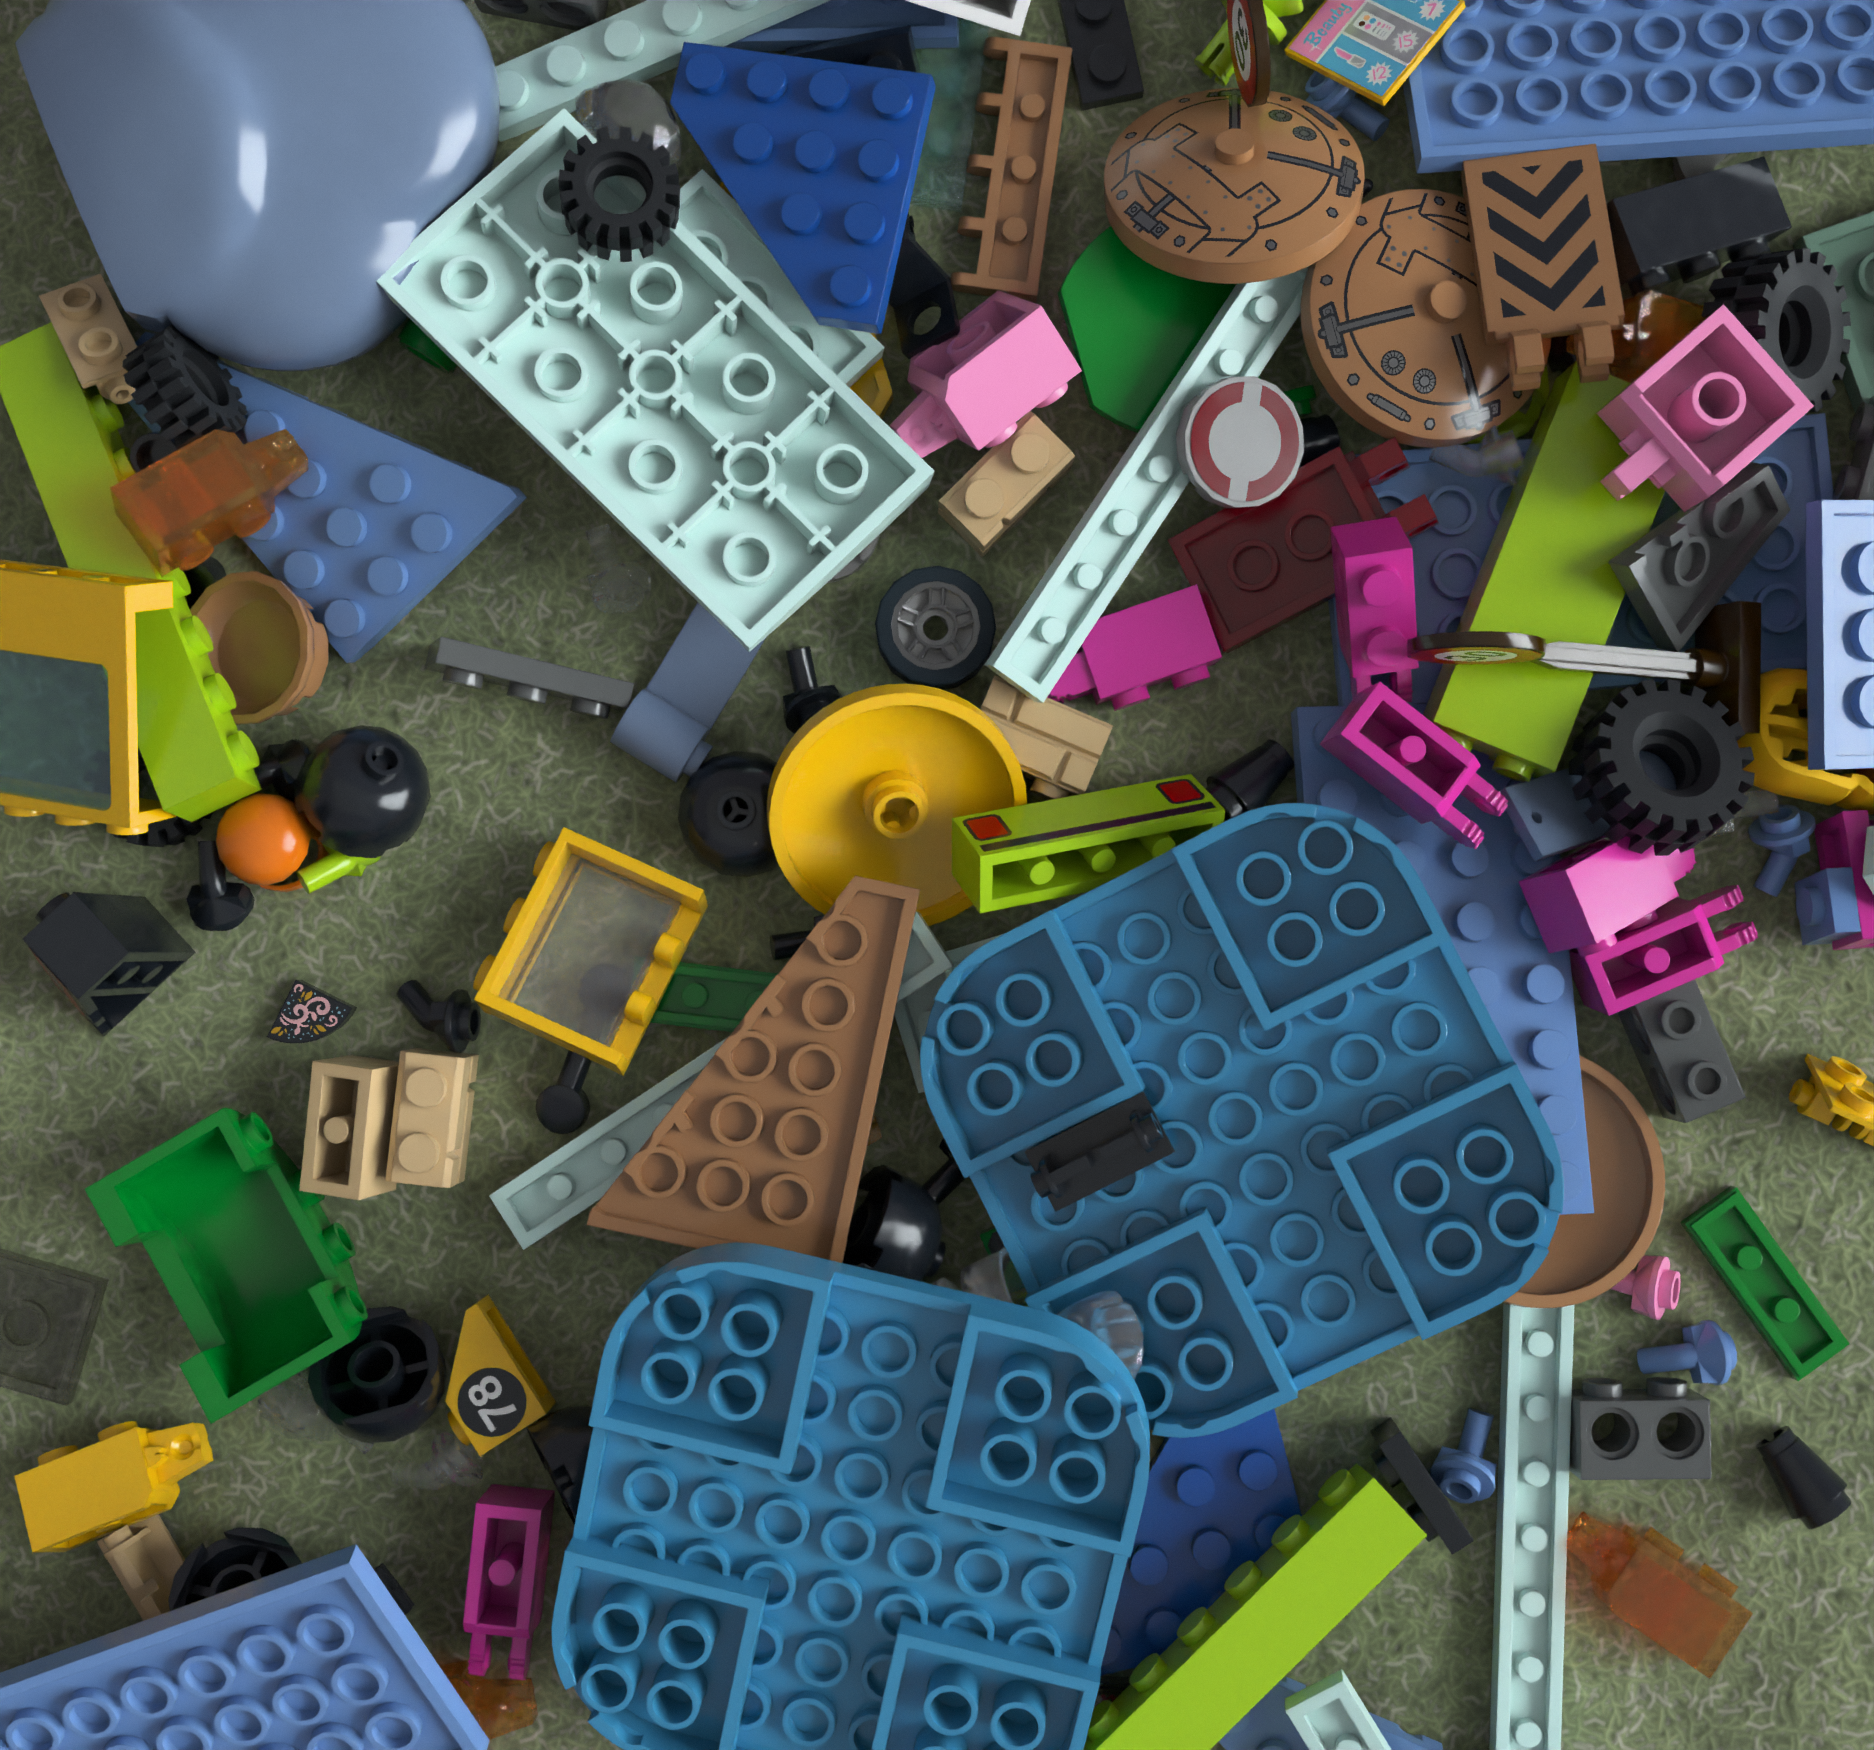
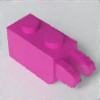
(1375, 602)
(1142, 649)
(1412, 762)
(1601, 891)
(1661, 953)
(507, 1573)

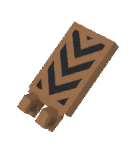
(1544, 258)

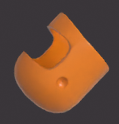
(265, 840)

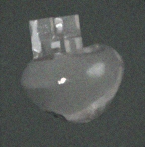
(633, 106)

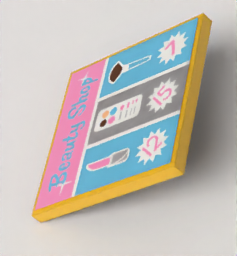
(1372, 42)

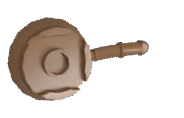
(263, 644)

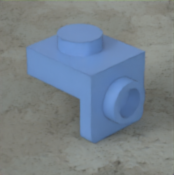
(1827, 906)

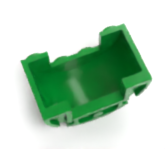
(239, 1254)

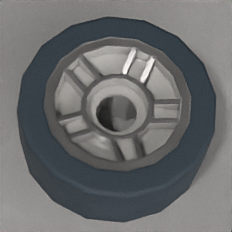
(963, 610)

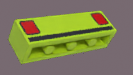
(1075, 840)

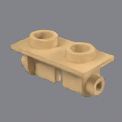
(92, 335)
(145, 1563)

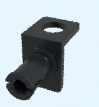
(916, 287)

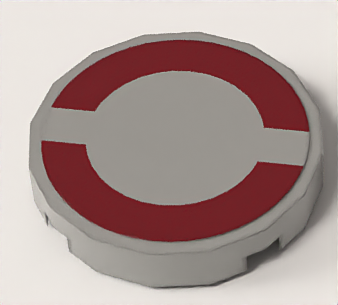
(1240, 442)

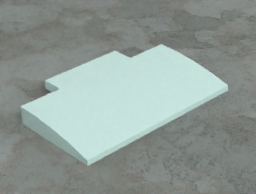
(668, 382)

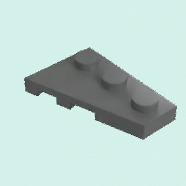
(1697, 554)
(527, 677)

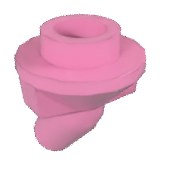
(1652, 1286)

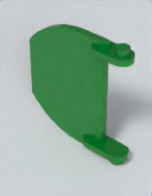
(1137, 329)

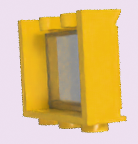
(590, 949)

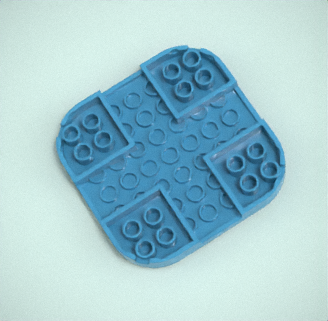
(1329, 1094)
(846, 1514)

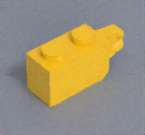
(108, 1484)

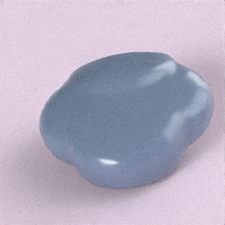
(263, 157)

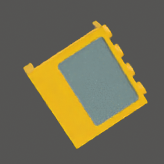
(73, 695)

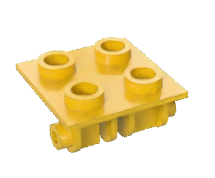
(1837, 1092)

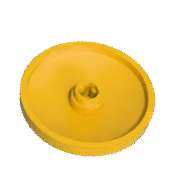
(876, 793)

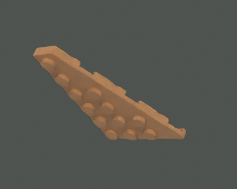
(786, 1106)

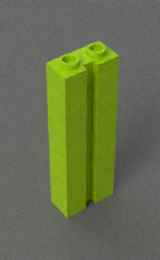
(1546, 580)

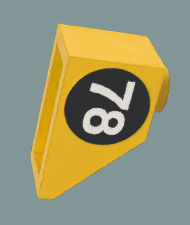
(492, 1382)

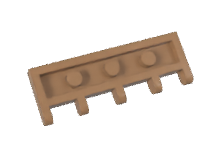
(1019, 169)

